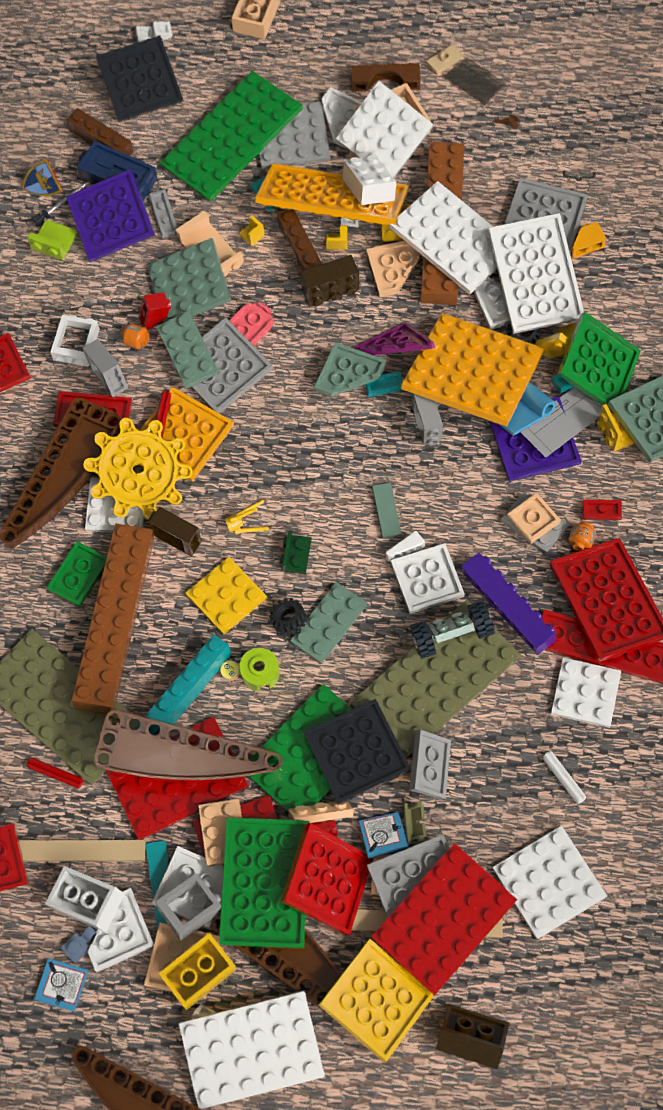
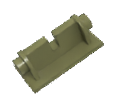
(414, 829)

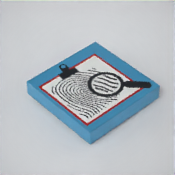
(383, 835)
(61, 985)

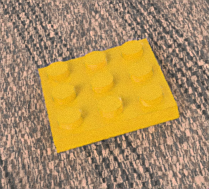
(226, 595)

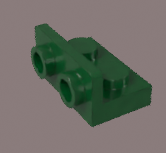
(296, 553)

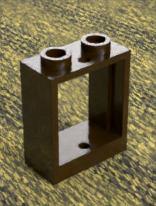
(175, 531)

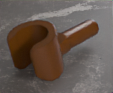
(511, 120)

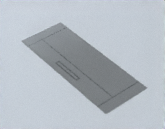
(559, 428)

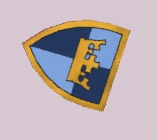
(42, 180)

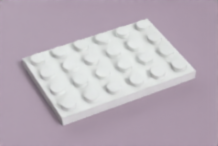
(449, 236)
(536, 273)
(251, 1049)

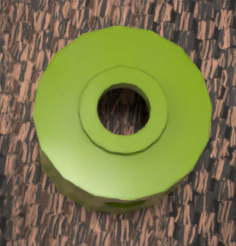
(256, 679)

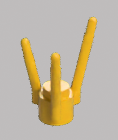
(234, 521)

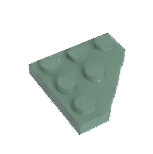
(348, 369)

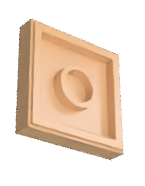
(533, 518)

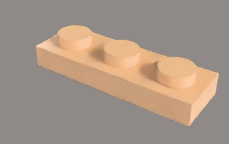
(321, 812)

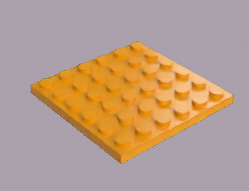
(473, 369)

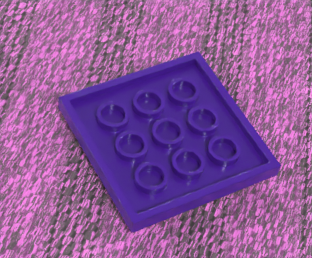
(110, 215)
(524, 460)

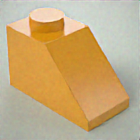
(588, 240)

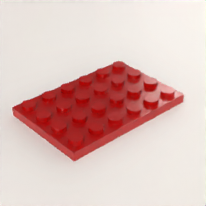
(609, 599)
(159, 803)
(444, 919)

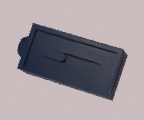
(105, 162)

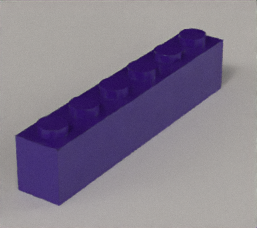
(508, 603)

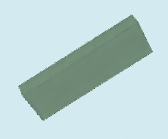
(386, 510)

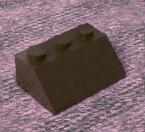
(472, 1036)

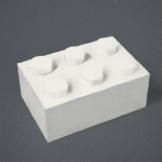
(369, 180)
(85, 899)

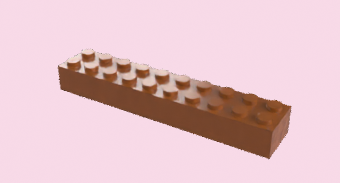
(446, 167)
(113, 619)

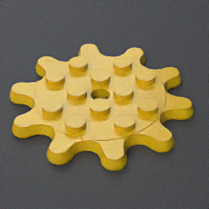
(133, 449)

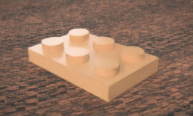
(213, 824)

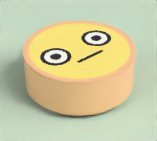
(230, 670)

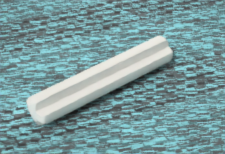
(564, 777)

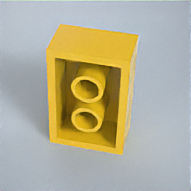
(197, 971)

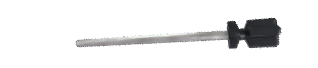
(38, 219)

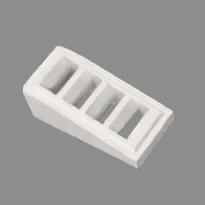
(408, 545)

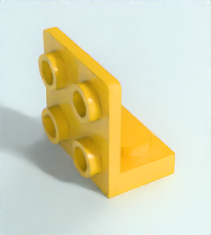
(615, 433)

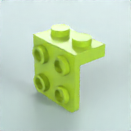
(52, 239)

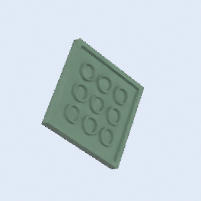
(191, 279)
(642, 417)

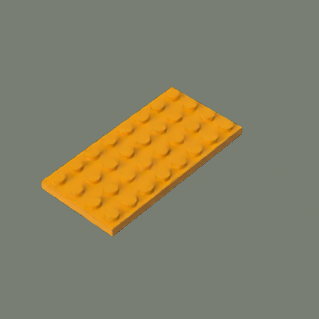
(324, 194)

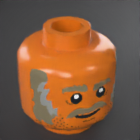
(135, 336)
(582, 536)

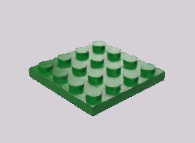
(598, 360)

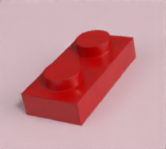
(602, 509)

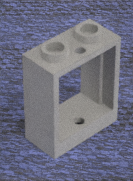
(105, 367)
(427, 419)
(185, 930)

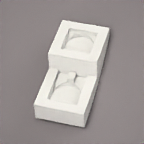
(157, 29)

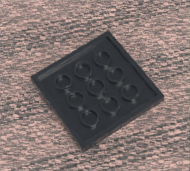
(139, 78)
(357, 751)

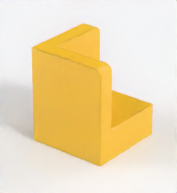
(253, 231)
(337, 240)

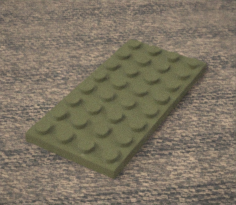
(435, 689)
(39, 692)

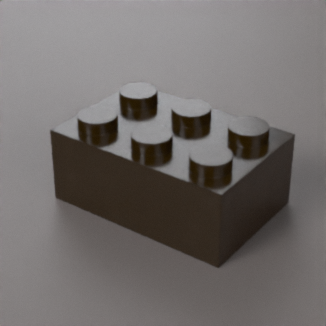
(330, 281)

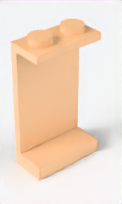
(199, 230)

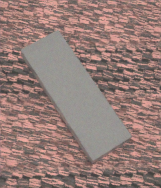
(163, 213)

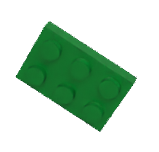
(77, 574)

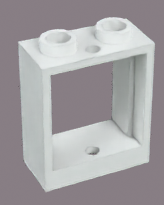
(68, 355)

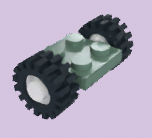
(452, 627)

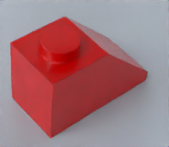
(154, 309)

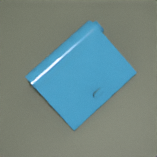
(531, 409)

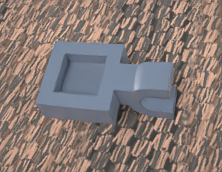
(78, 946)

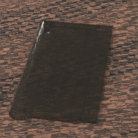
(475, 80)

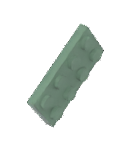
(187, 350)
(329, 622)

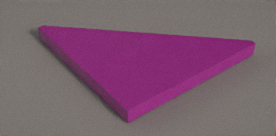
(398, 339)

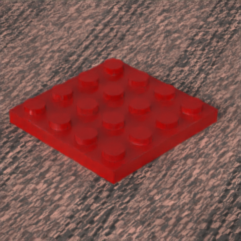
(327, 879)

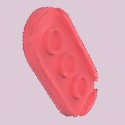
(253, 321)

